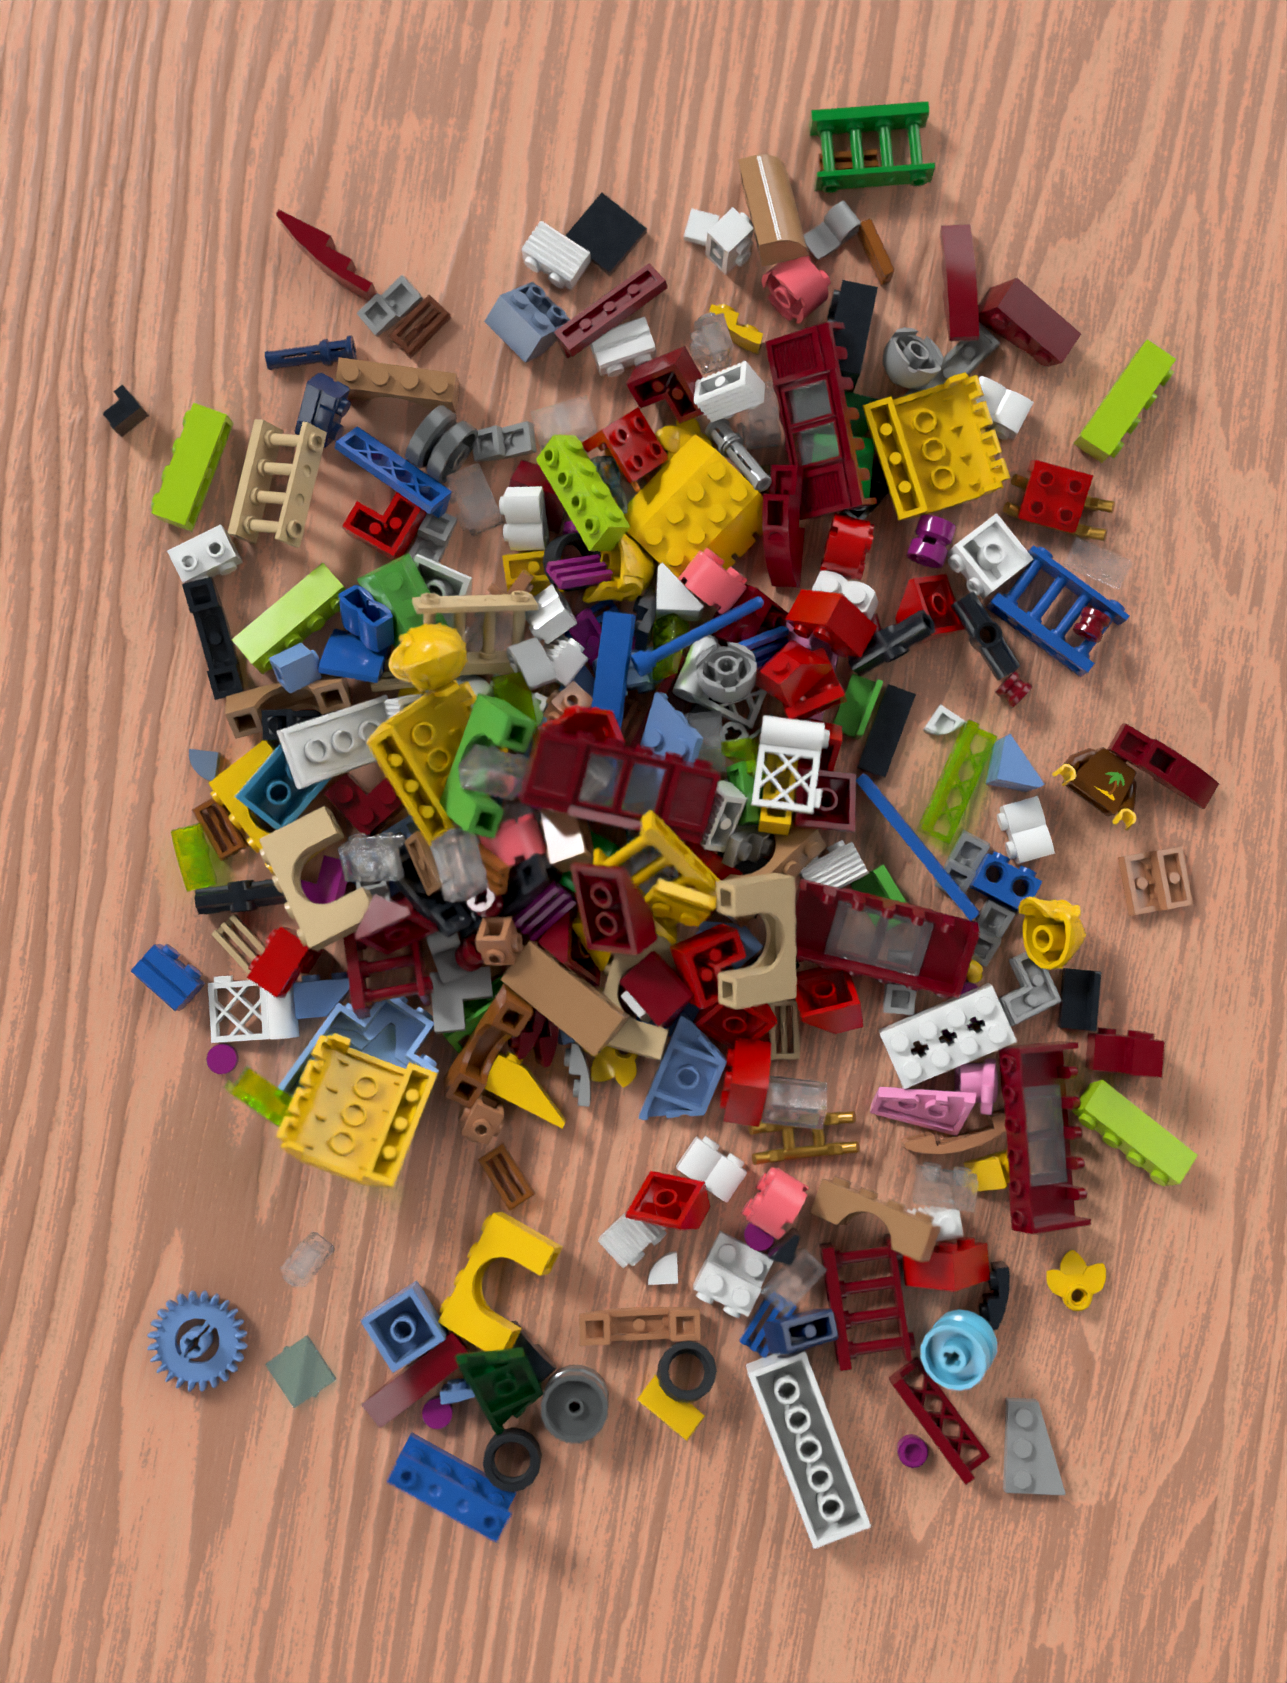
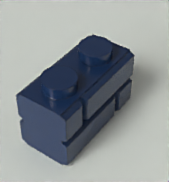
(324, 406)
(800, 1331)

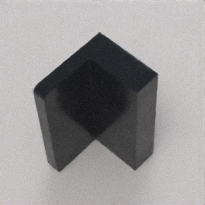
(1079, 999)

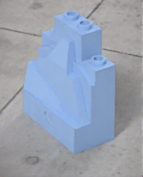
(390, 1034)

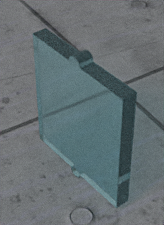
(300, 1371)

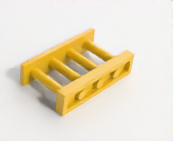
(674, 854)

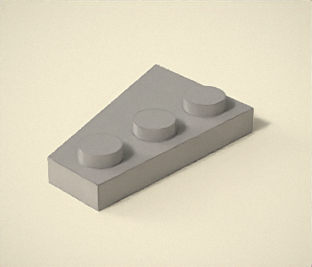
(1028, 1451)

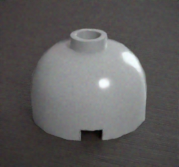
(910, 359)
(727, 672)

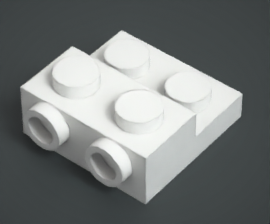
(988, 556)
(732, 1275)

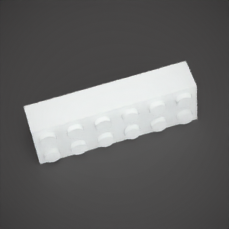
(808, 1447)

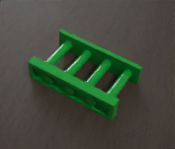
(867, 119)

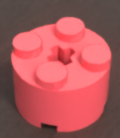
(796, 288)
(713, 582)
(516, 842)
(776, 1202)

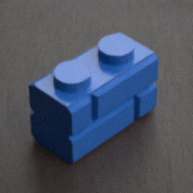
(168, 976)

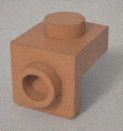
(521, 584)

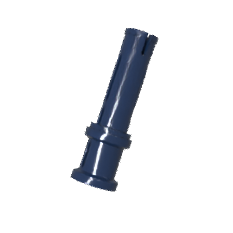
(328, 350)

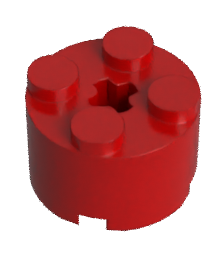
(847, 546)

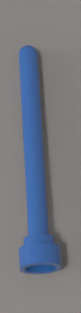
(645, 661)

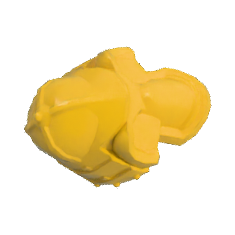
(631, 573)
(429, 656)
(1051, 931)

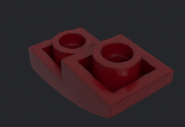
(528, 1036)

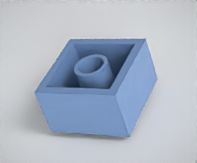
(404, 1326)

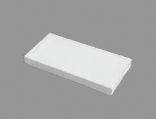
(332, 742)

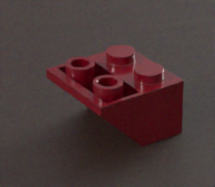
(753, 624)

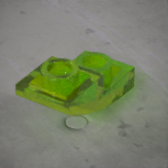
(193, 857)

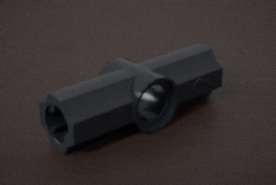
(893, 642)
(996, 653)
(238, 897)

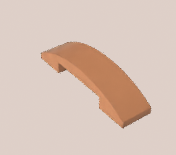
(926, 1143)
(639, 1324)

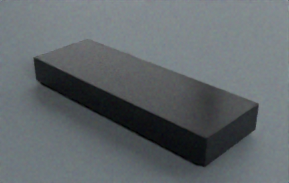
(886, 730)

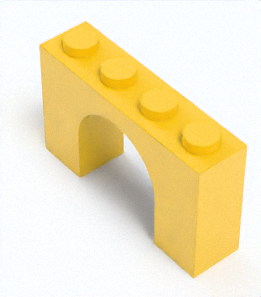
(231, 781)
(466, 1309)

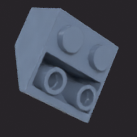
(526, 320)

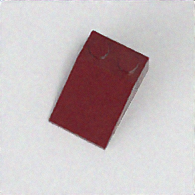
(612, 910)

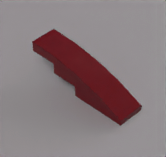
(321, 250)
(960, 283)
(415, 1380)

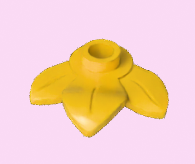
(675, 437)
(612, 1064)
(1074, 1276)

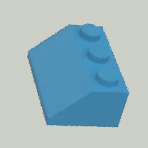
(274, 794)

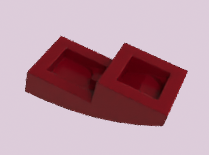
(546, 1044)

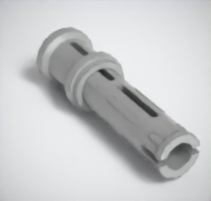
(723, 439)

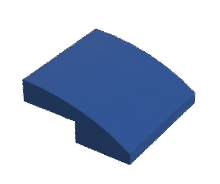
(351, 659)

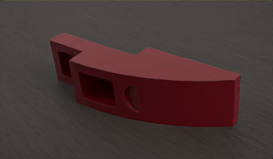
(780, 525)
(1164, 765)

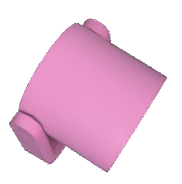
(979, 1079)

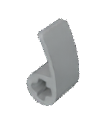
(838, 227)
(533, 663)
(737, 727)
(443, 953)

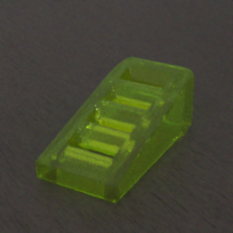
(665, 630)

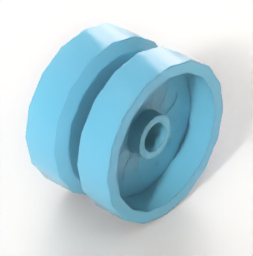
(959, 1349)

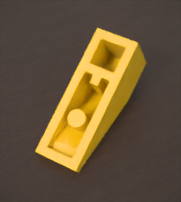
(777, 820)
(519, 1086)

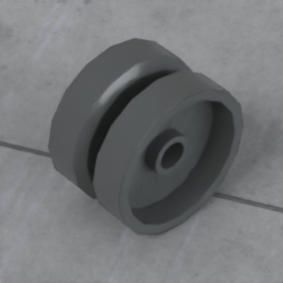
(441, 443)
(573, 1422)

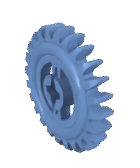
(179, 1362)

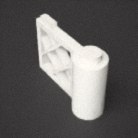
(689, 689)
(792, 739)
(276, 1013)

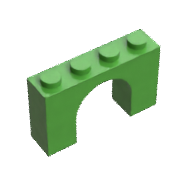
(489, 725)

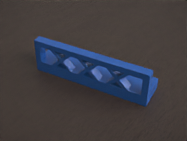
(394, 471)

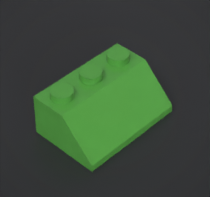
(394, 587)

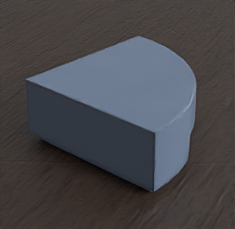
(205, 763)

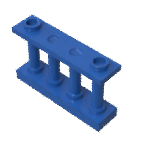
(1030, 623)
(451, 1487)

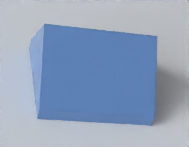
(1011, 768)

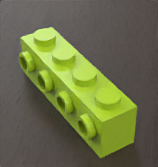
(1125, 401)
(191, 467)
(582, 492)
(291, 618)
(1134, 1134)

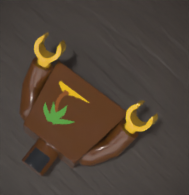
(1103, 782)

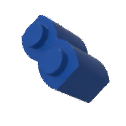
(366, 618)

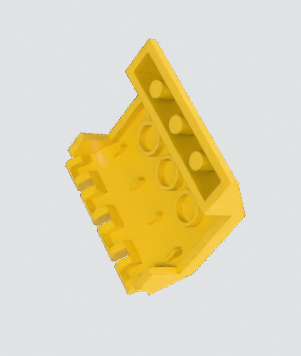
(936, 447)
(695, 506)
(419, 751)
(355, 1113)

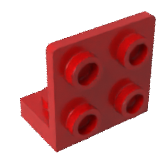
(631, 445)
(1054, 496)
(821, 697)
(592, 720)

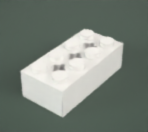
(943, 1055)

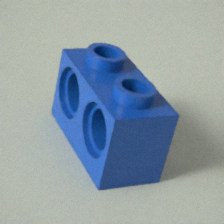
(1003, 888)

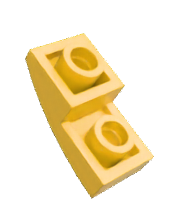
(745, 335)
(678, 1416)

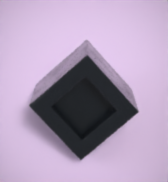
(124, 413)

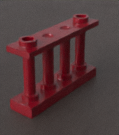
(360, 969)
(838, 1290)

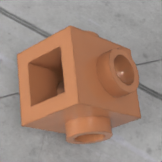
(567, 697)
(498, 941)
(482, 1120)

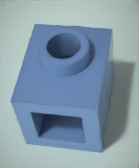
(296, 667)

